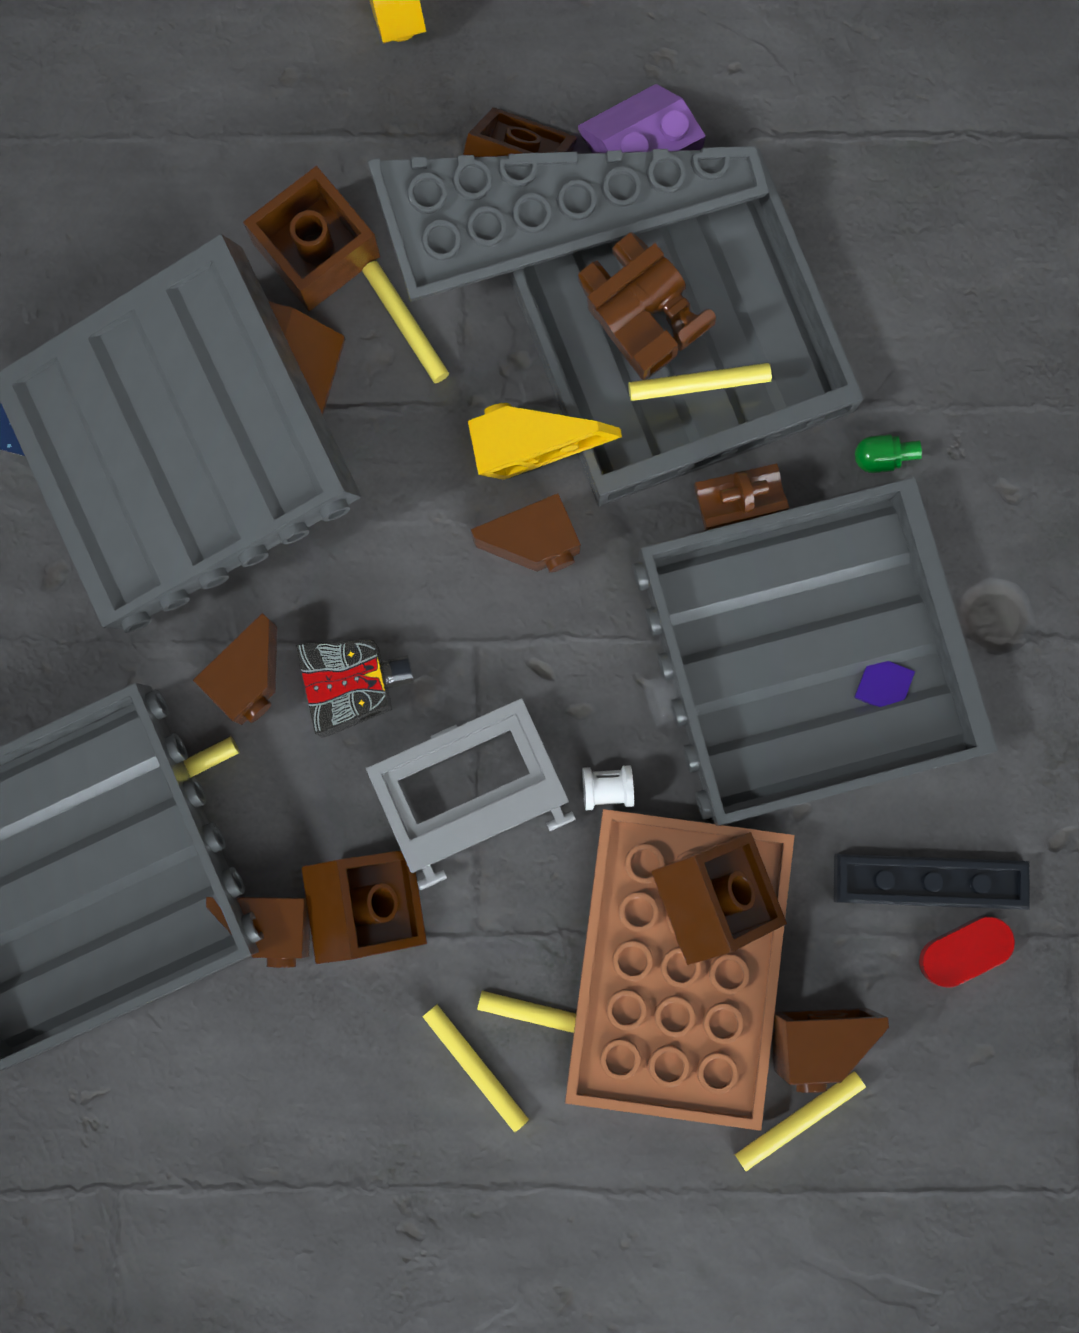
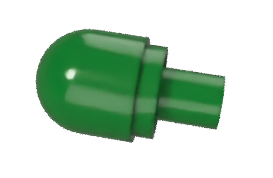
(885, 453)

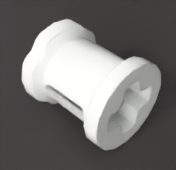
(608, 787)

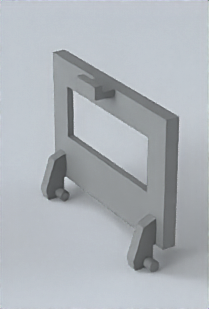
(480, 817)

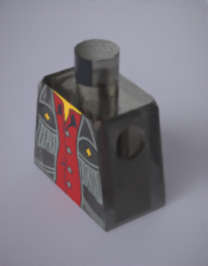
(348, 682)

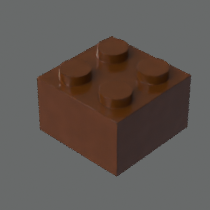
(312, 238)

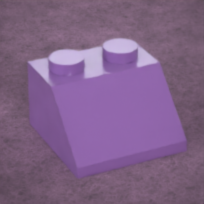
(644, 123)

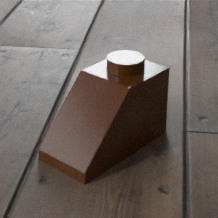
(532, 536)
(244, 673)
(282, 923)

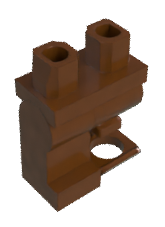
(632, 295)

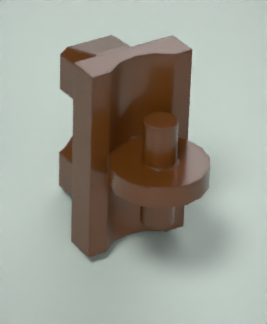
(740, 496)

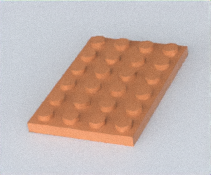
(647, 1023)

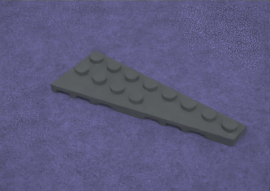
(506, 213)

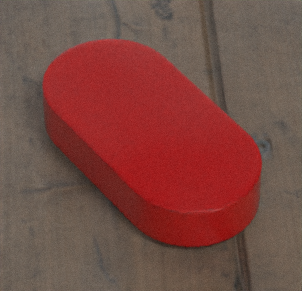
(966, 952)

